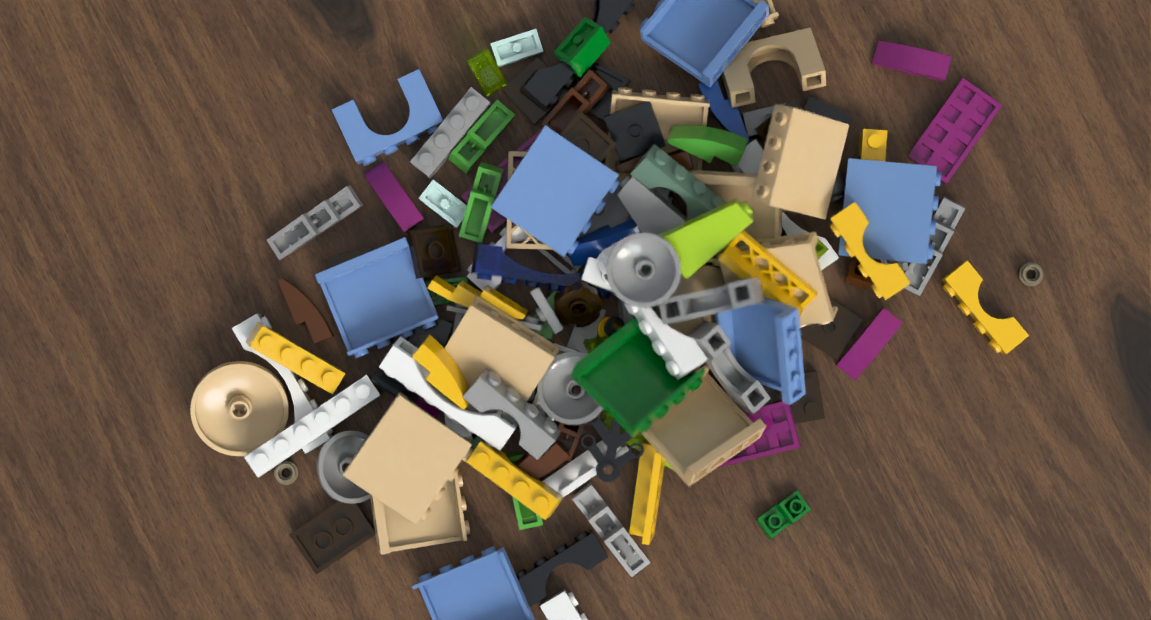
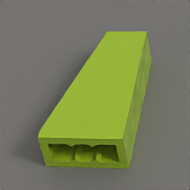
(707, 234)

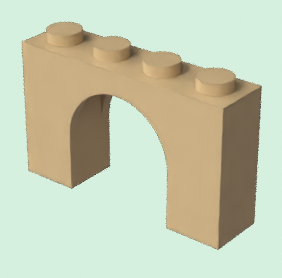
(794, 48)

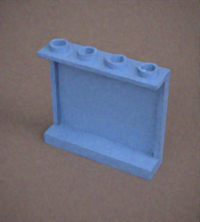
(702, 33)
(556, 191)
(898, 206)
(377, 298)
(768, 345)
(476, 590)

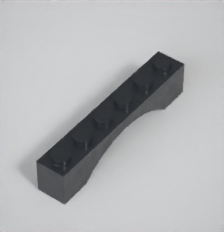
(546, 82)

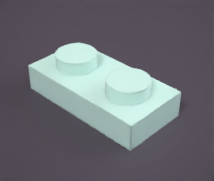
(517, 48)
(444, 203)

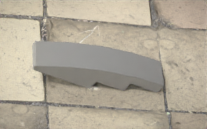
(946, 220)
(314, 222)
(610, 529)

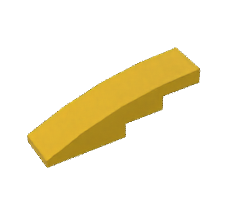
(465, 295)

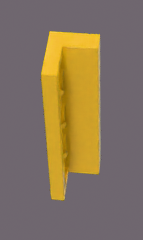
(772, 289)
(647, 493)

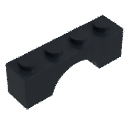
(585, 552)

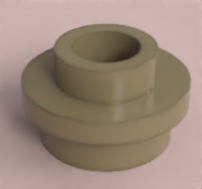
(1038, 274)
(279, 475)

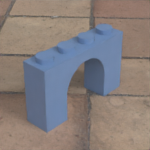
(367, 145)

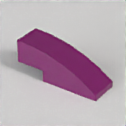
(912, 60)
(394, 197)
(869, 343)

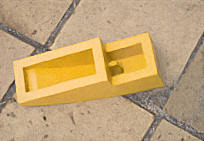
(443, 370)

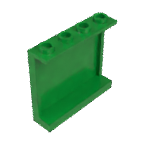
(632, 379)

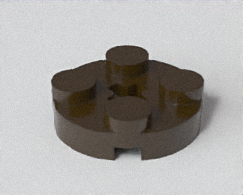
(575, 294)

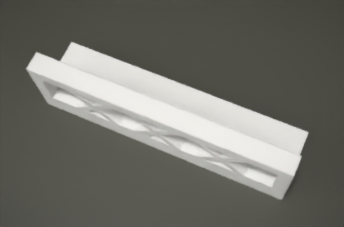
(578, 470)

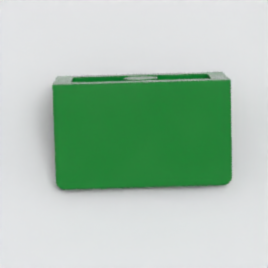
(583, 46)

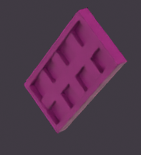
(955, 129)
(777, 437)

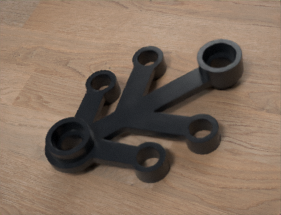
(613, 441)

